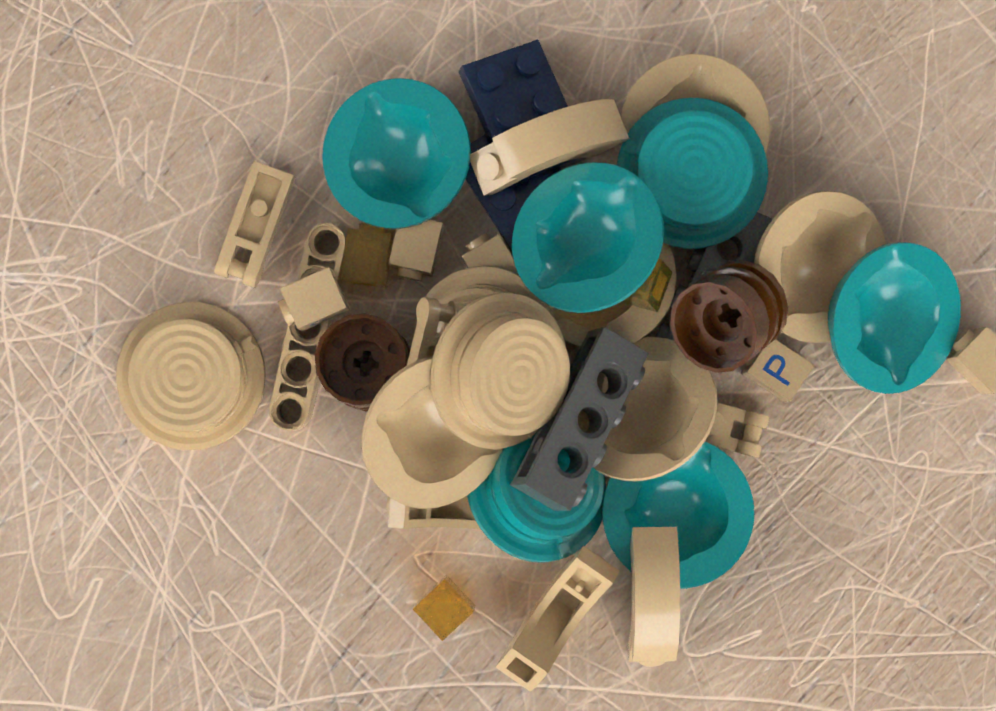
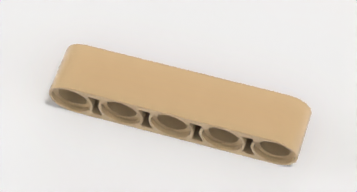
(295, 345)

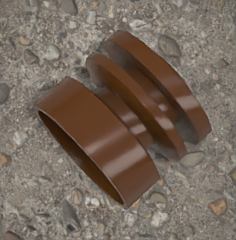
(729, 316)
(351, 343)

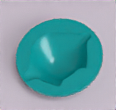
(396, 153)
(700, 167)
(587, 237)
(894, 317)
(701, 498)
(524, 524)

